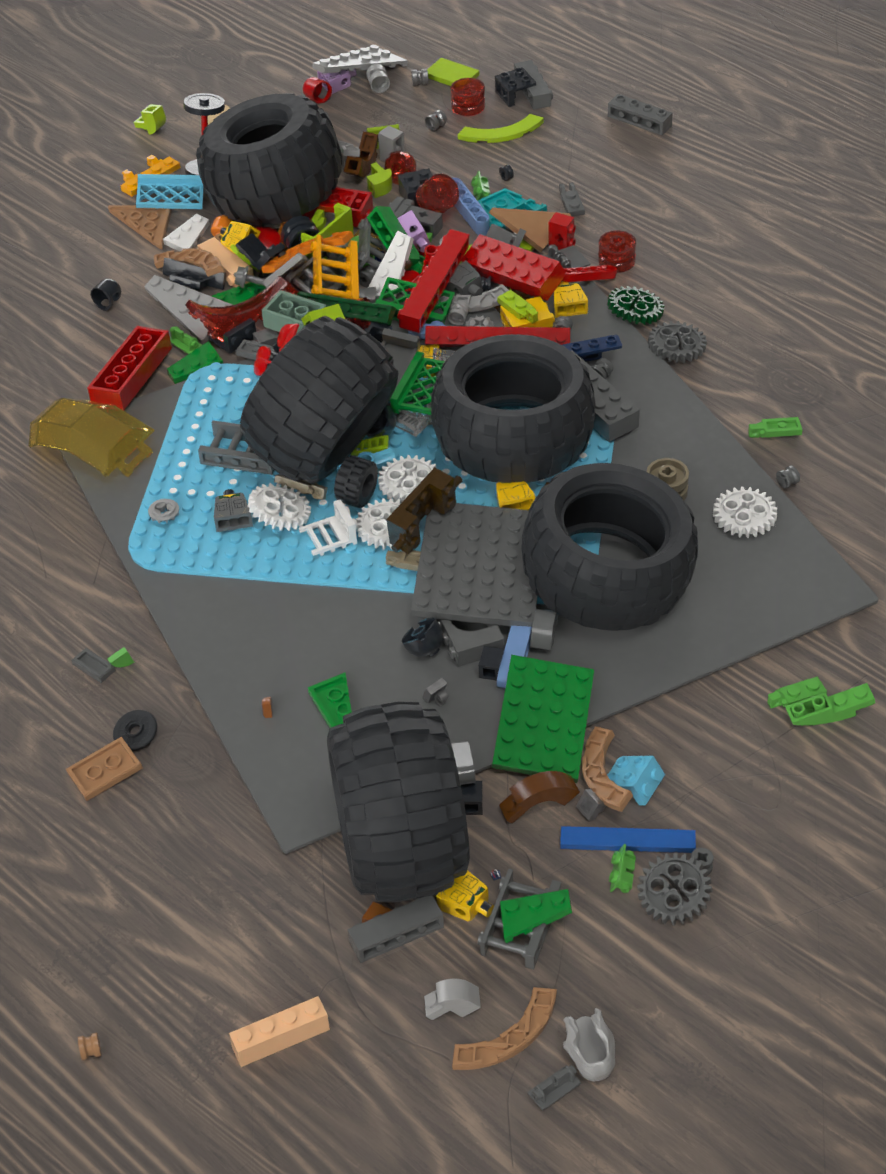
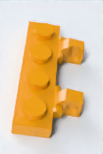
(157, 166)

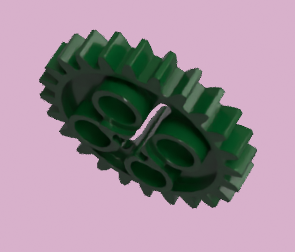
(635, 305)

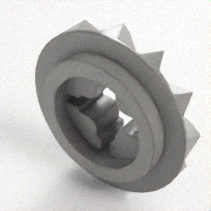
(478, 321)
(159, 506)

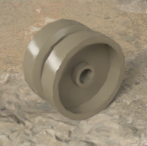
(673, 473)

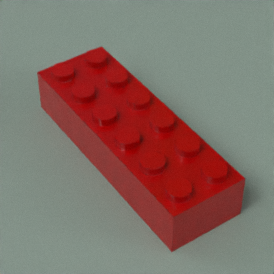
(515, 267)
(130, 367)

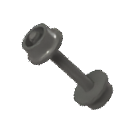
(242, 276)

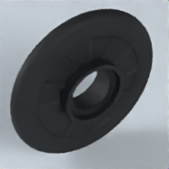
(134, 718)

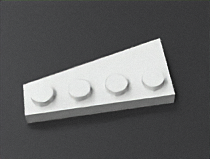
(393, 262)

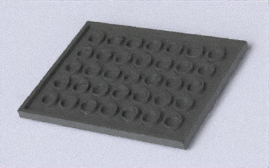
(474, 567)

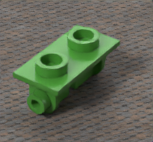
(480, 186)
(183, 341)
(623, 862)

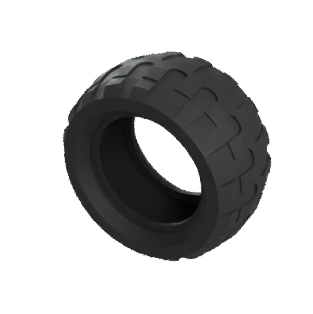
(513, 443)
(600, 589)

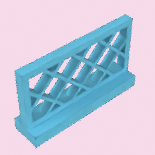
(169, 184)

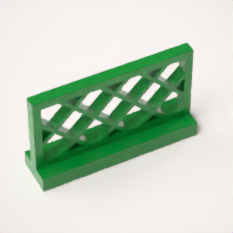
(402, 286)
(410, 381)

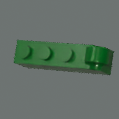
(386, 227)

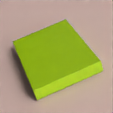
(449, 71)

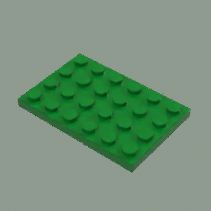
(543, 717)

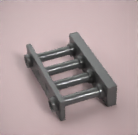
(365, 249)
(293, 277)
(230, 457)
(529, 951)

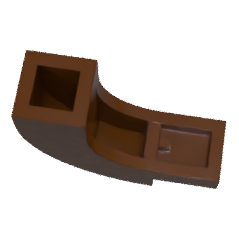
(361, 165)
(536, 789)

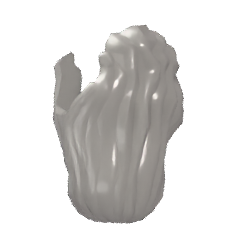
(590, 1046)

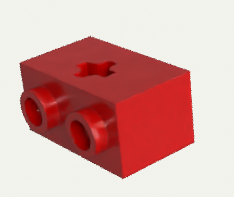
(561, 231)

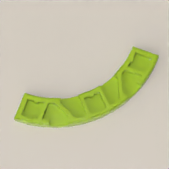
(502, 134)

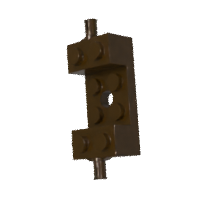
(434, 492)

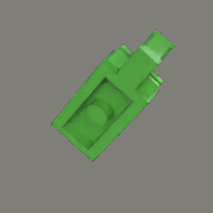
(776, 428)
(796, 692)

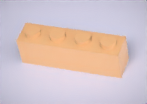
(227, 258)
(279, 1031)

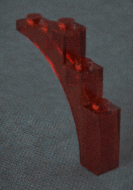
(222, 319)

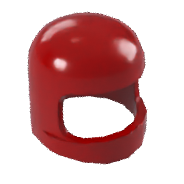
(312, 88)

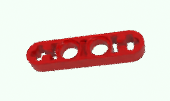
(589, 273)

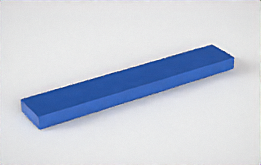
(635, 839)

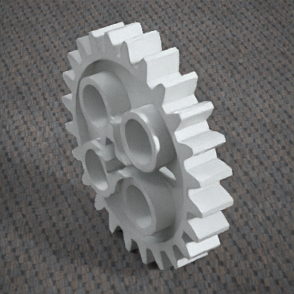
(403, 476)
(266, 505)
(745, 512)
(373, 523)

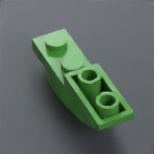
(833, 708)

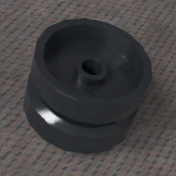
(293, 229)

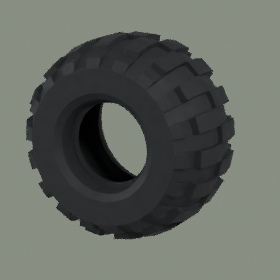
(269, 159)
(318, 399)
(398, 801)

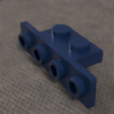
(593, 348)

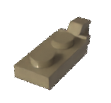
(303, 486)
(403, 560)

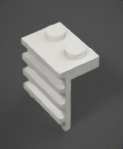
(342, 526)

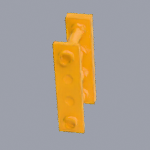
(350, 266)

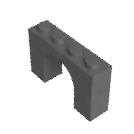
(468, 645)

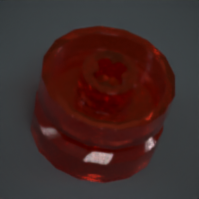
(467, 96)
(438, 193)
(617, 250)

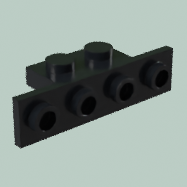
(192, 275)

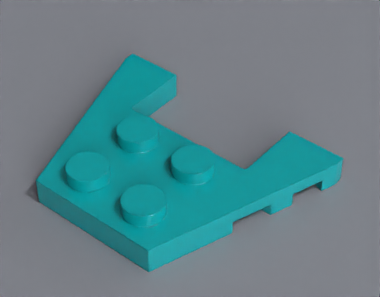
(508, 200)

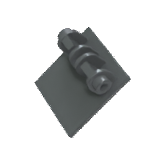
(568, 257)

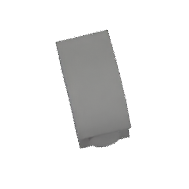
(453, 996)

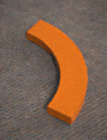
(336, 239)

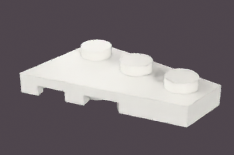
(188, 233)

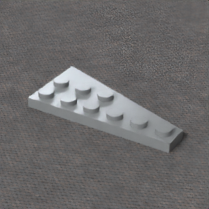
(360, 59)
(175, 296)

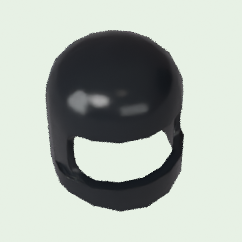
(106, 289)

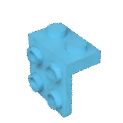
(638, 775)

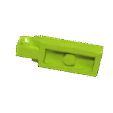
(518, 306)

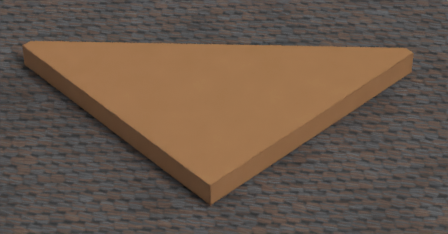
(147, 222)
(533, 222)

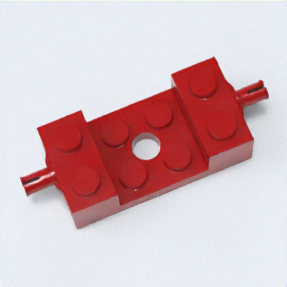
(359, 202)

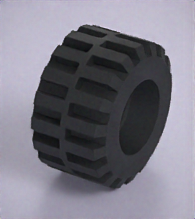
(356, 481)

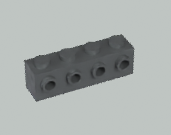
(640, 114)

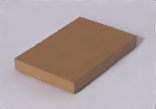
(104, 768)

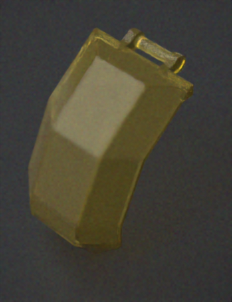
(92, 432)

